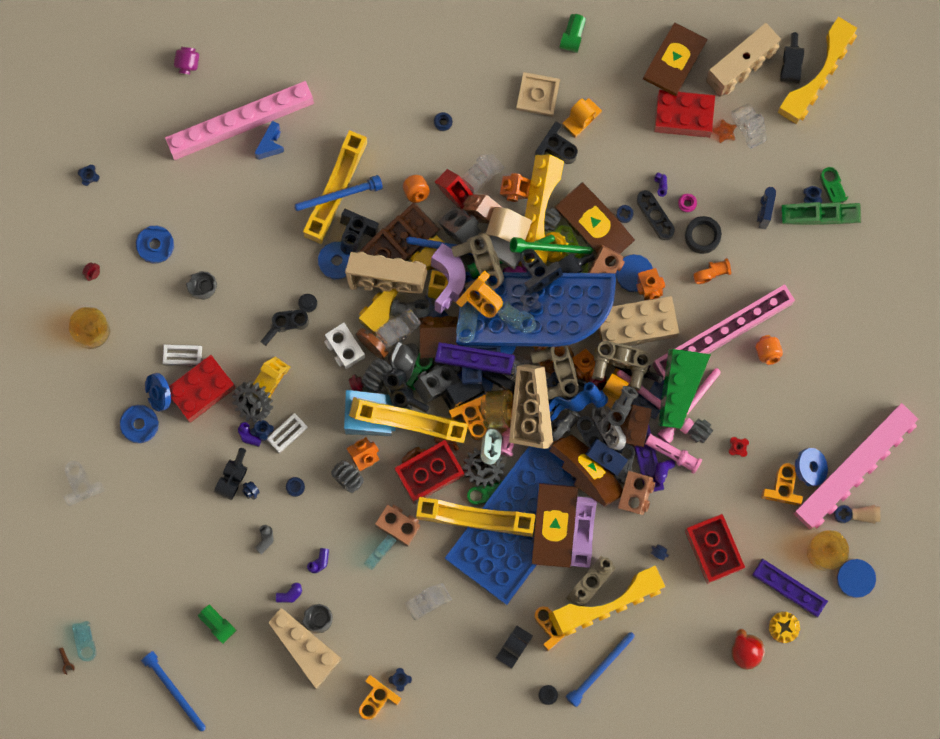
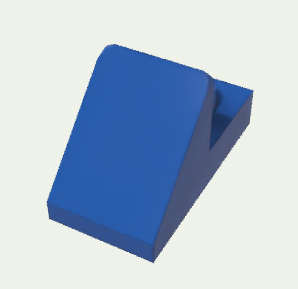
(267, 146)

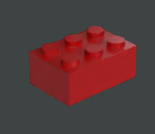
(684, 114)
(201, 388)
(429, 471)
(714, 548)

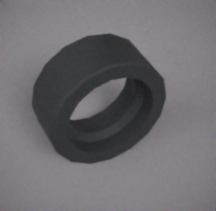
(707, 221)

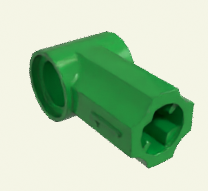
(572, 37)
(418, 370)
(220, 627)

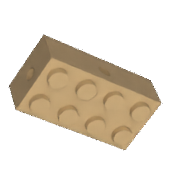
(743, 60)
(640, 322)

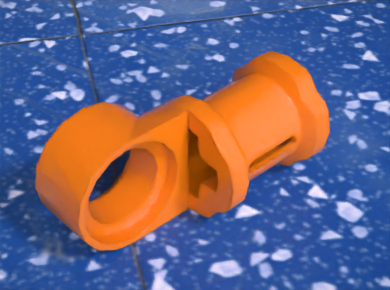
(714, 270)

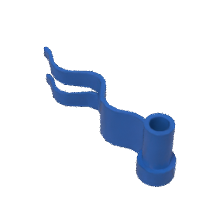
(590, 395)

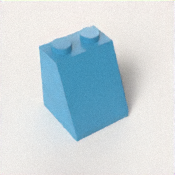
(359, 427)

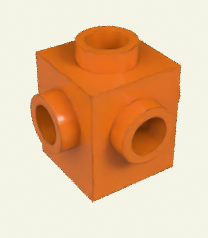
(515, 187)
(650, 284)
(584, 365)
(363, 453)

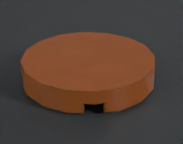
(372, 343)

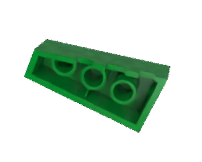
(681, 382)

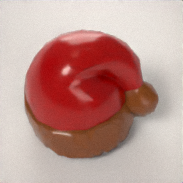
(747, 650)

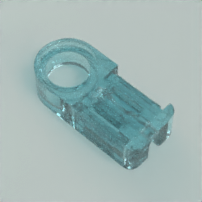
(515, 318)
(467, 320)
(380, 552)
(83, 639)

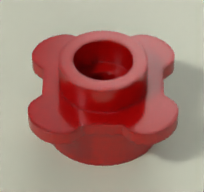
(743, 444)

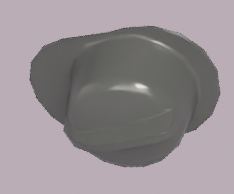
(403, 358)

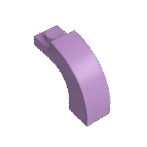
(454, 271)
(583, 532)

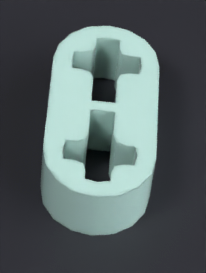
(495, 447)

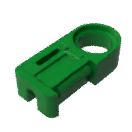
(833, 188)
(486, 493)

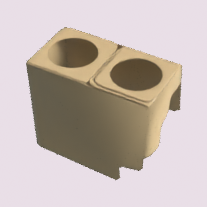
(508, 224)

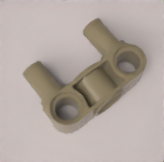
(485, 258)
(622, 357)
(563, 368)
(599, 573)

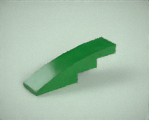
(821, 214)

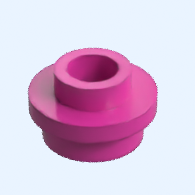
(687, 197)

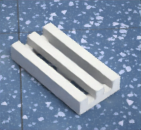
(182, 355)
(292, 428)

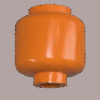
(416, 188)
(769, 350)

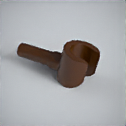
(65, 660)

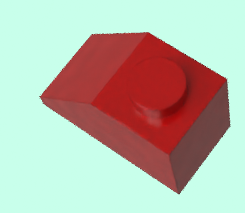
(453, 188)

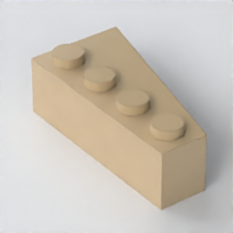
(385, 273)
(531, 409)
(308, 651)

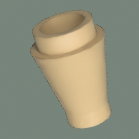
(867, 514)

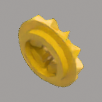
(559, 239)
(775, 628)

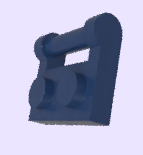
(767, 202)

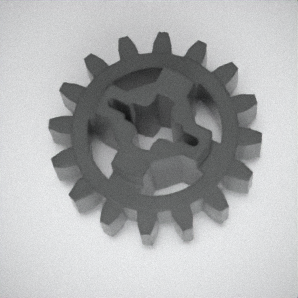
(252, 401)
(476, 465)

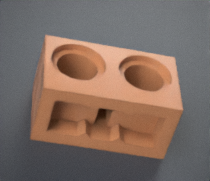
(480, 207)
(599, 264)
(630, 492)
(395, 528)

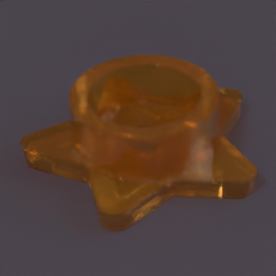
(720, 131)

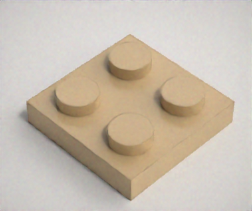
(538, 94)

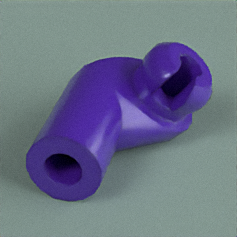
(662, 180)
(246, 436)
(661, 470)
(320, 563)
(292, 594)

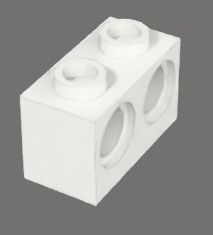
(348, 344)

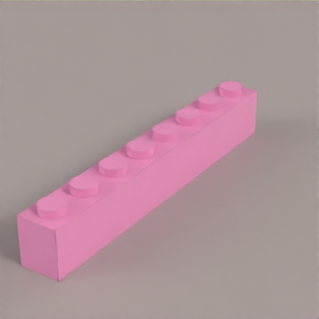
(239, 120)
(733, 325)
(856, 466)

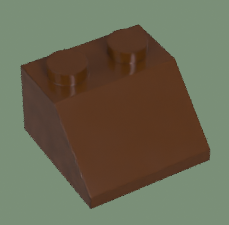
(434, 331)
(635, 425)

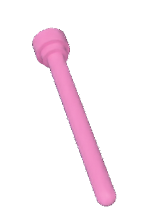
(688, 423)
(668, 432)

